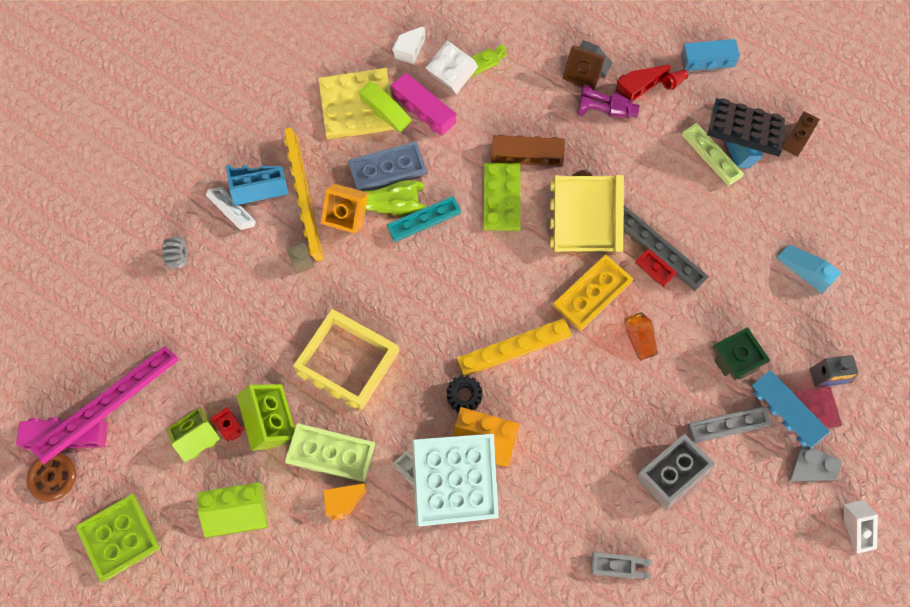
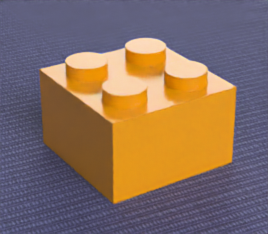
(344, 208)

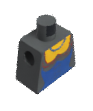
(837, 369)

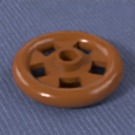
(64, 485)

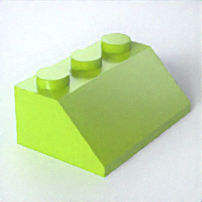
(266, 416)
(232, 509)

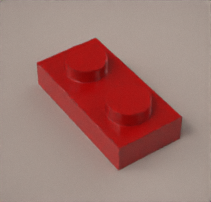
(656, 267)

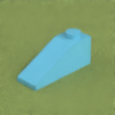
(809, 267)

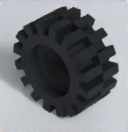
(460, 383)

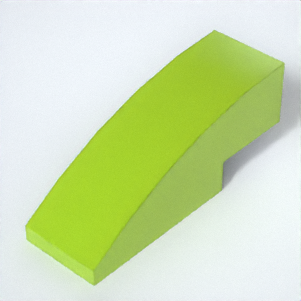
(384, 106)

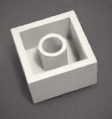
(451, 67)

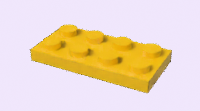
(593, 292)

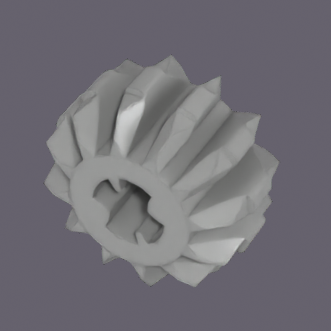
(175, 252)

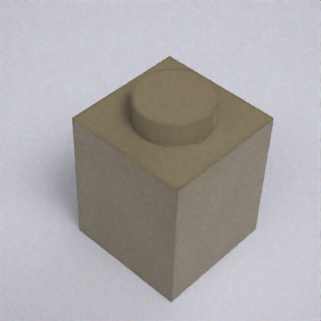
(300, 258)

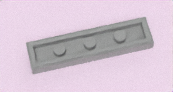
(729, 424)

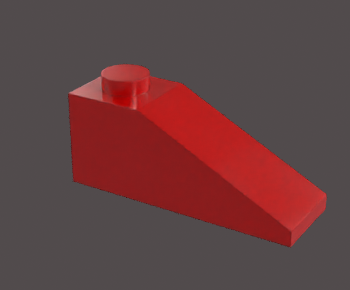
(640, 81)

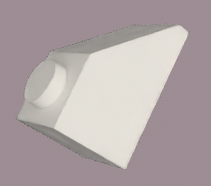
(409, 45)
(861, 525)

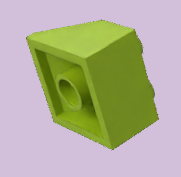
(192, 434)

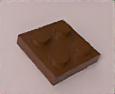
(583, 67)

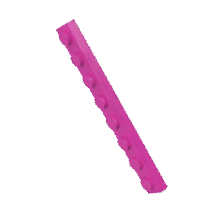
(103, 405)

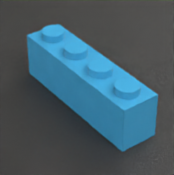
(791, 409)

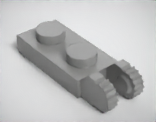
(618, 566)

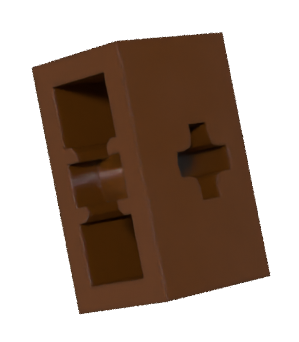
(800, 133)

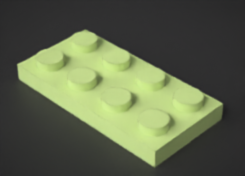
(330, 453)

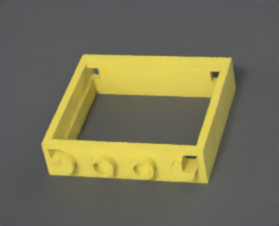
(334, 317)

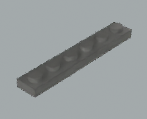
(648, 238)

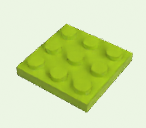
(117, 537)

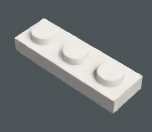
(234, 212)

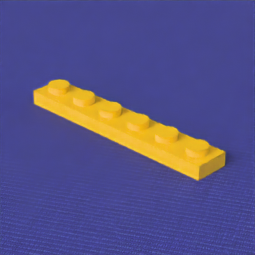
(514, 347)

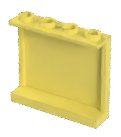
(587, 213)

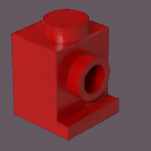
(224, 417)

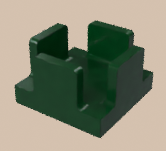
(740, 355)

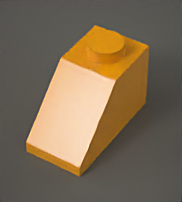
(342, 500)

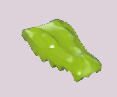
(396, 199)

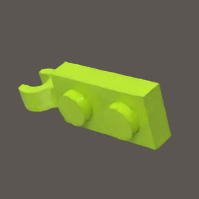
(488, 58)

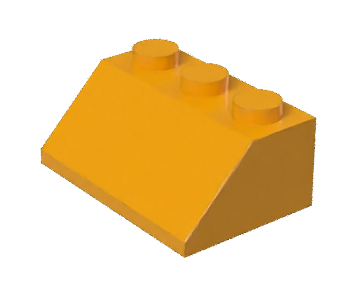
(504, 431)

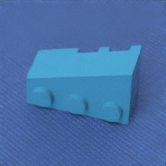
(256, 183)

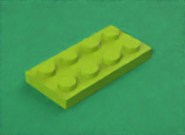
(502, 197)

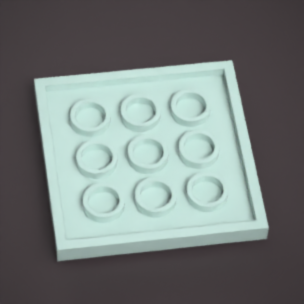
(454, 479)

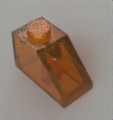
(641, 335)

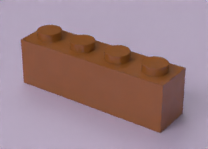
(528, 150)

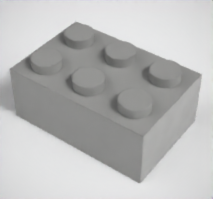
(675, 471)

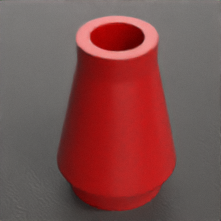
(673, 79)

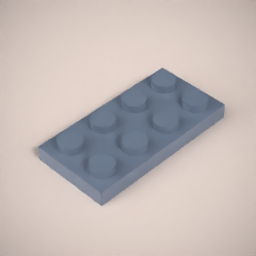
(387, 167)

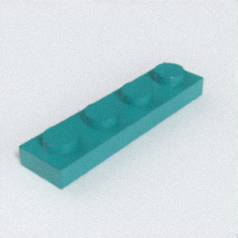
(423, 219)

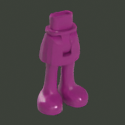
(616, 106)

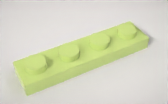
(712, 154)

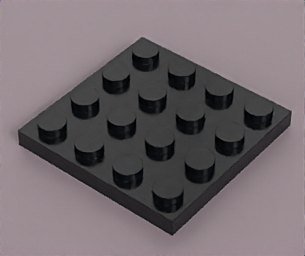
(747, 126)

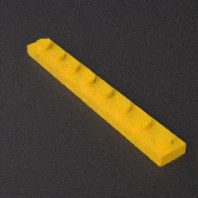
(304, 200)

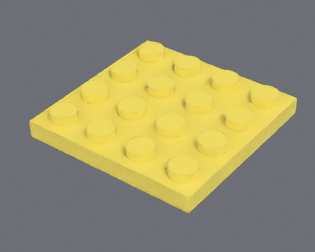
(341, 104)

